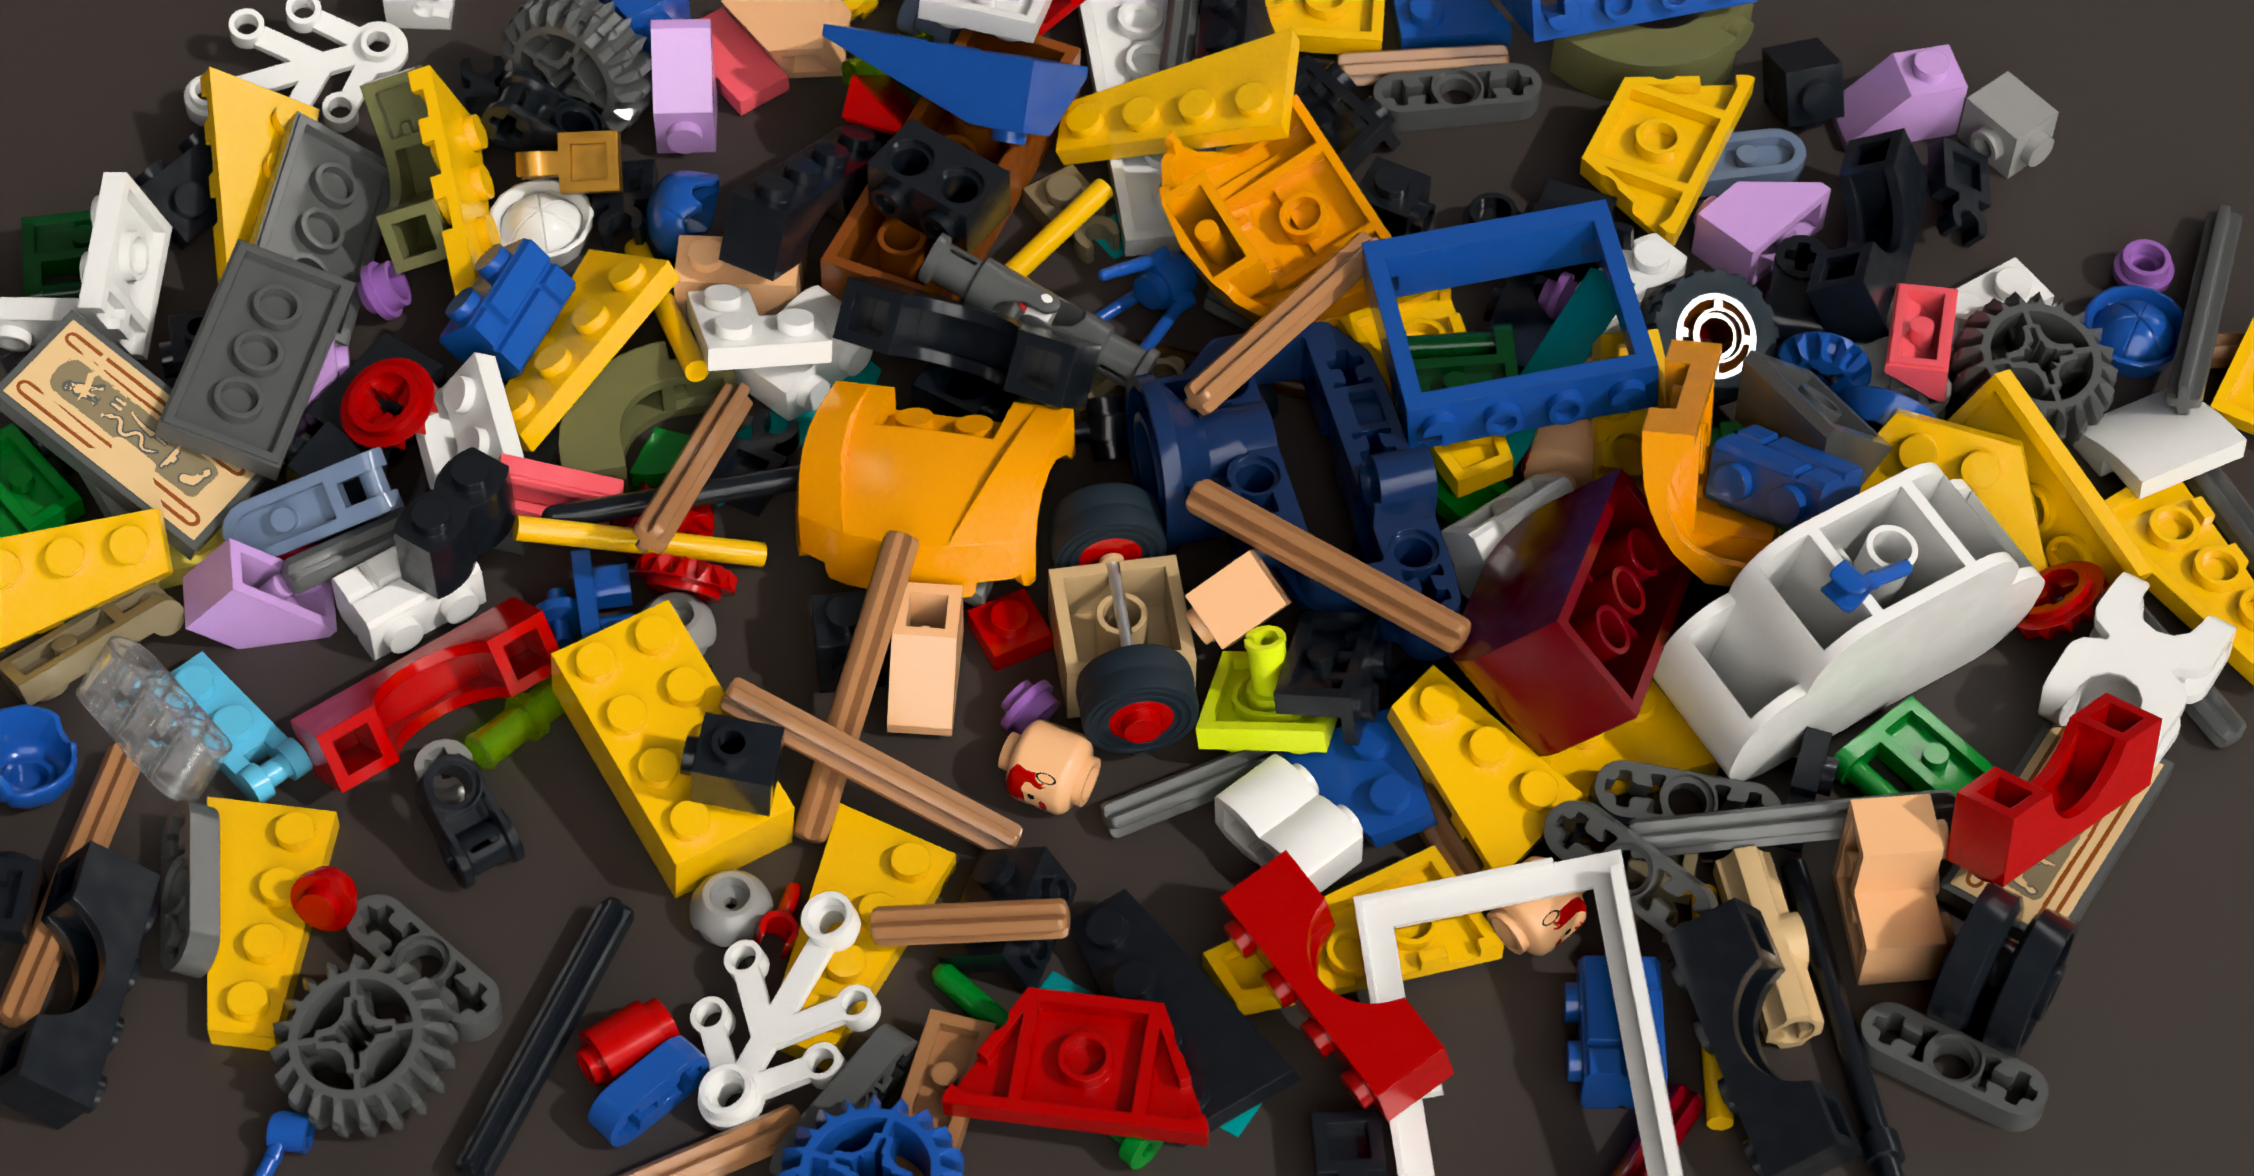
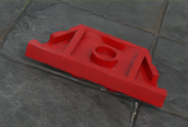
(1084, 1069)

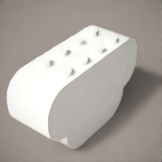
(1789, 659)

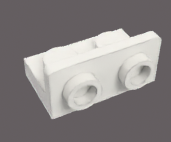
(470, 415)

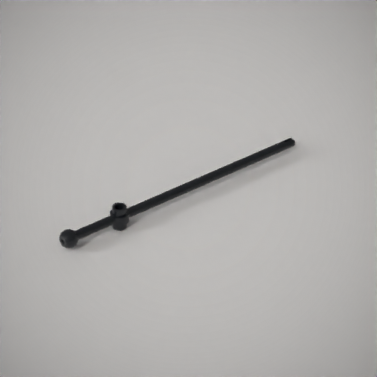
(1102, 428)

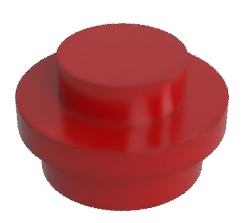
(325, 898)

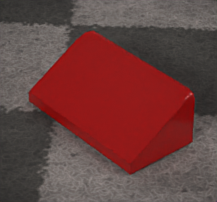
(876, 104)

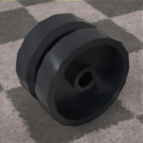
(2011, 973)

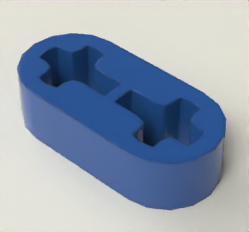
(648, 1091)

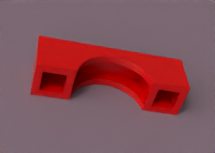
(373, 719)
(2012, 824)
(1383, 1046)

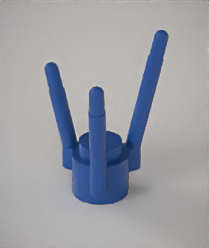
(1162, 283)

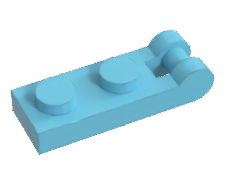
(248, 730)

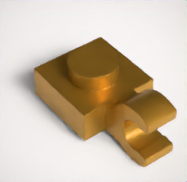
(584, 163)

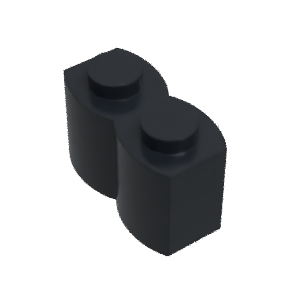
(455, 523)

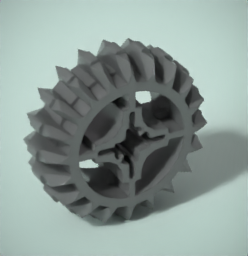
(585, 54)
(2043, 353)
(334, 1025)

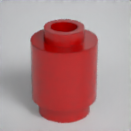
(623, 1040)

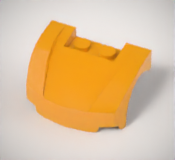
(1265, 215)
(1676, 466)
(949, 481)

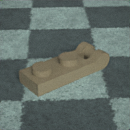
(68, 652)

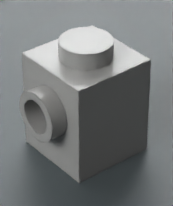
(2008, 125)

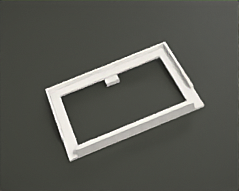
(1512, 885)

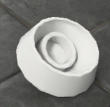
(550, 219)

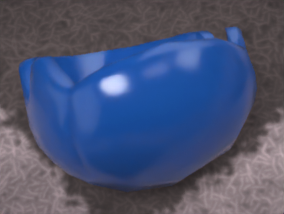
(680, 206)
(35, 757)

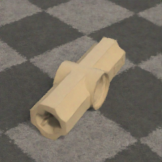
(1791, 1006)

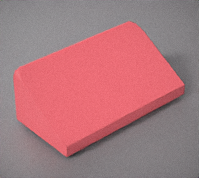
(1922, 338)

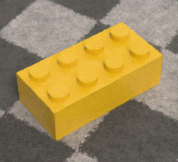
(633, 703)

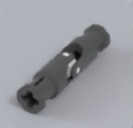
(999, 288)

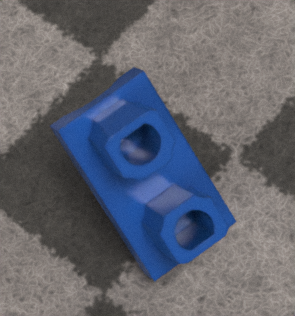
(595, 589)

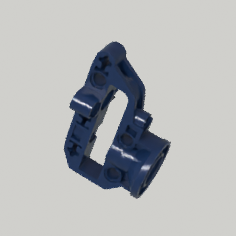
(1382, 479)

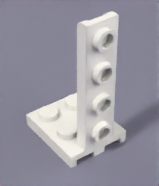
(117, 274)

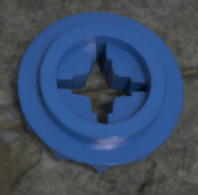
(1829, 355)

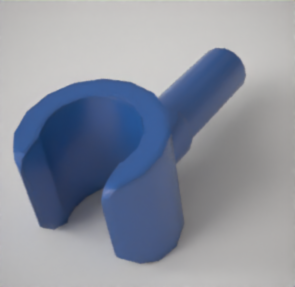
(1851, 587)
(285, 1133)

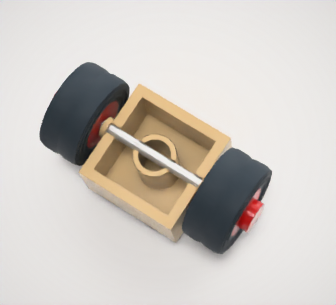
(1120, 620)

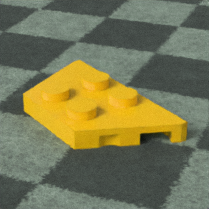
(1663, 146)
(1986, 461)

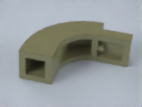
(1701, 48)
(413, 219)
(627, 400)

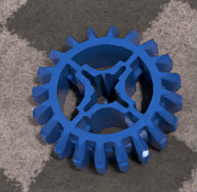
(868, 1143)

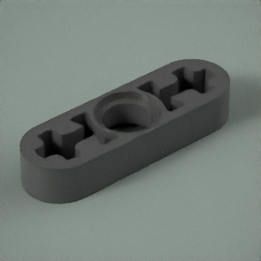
(1499, 106)
(1642, 777)
(1600, 827)
(190, 889)
(418, 940)
(874, 1068)
(1961, 1093)

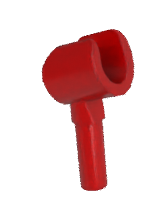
(781, 920)

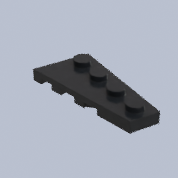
(1223, 1051)

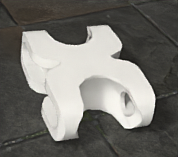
(2137, 663)

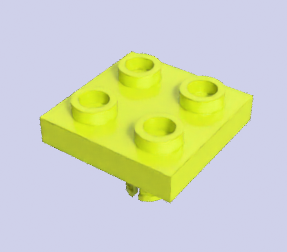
(1242, 708)

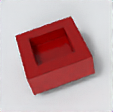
(1009, 629)

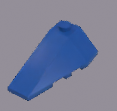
(983, 88)

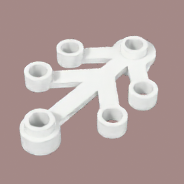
(309, 67)
(779, 1022)

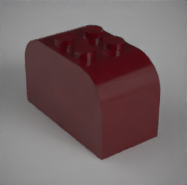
(1573, 615)

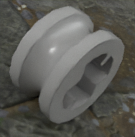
(447, 790)

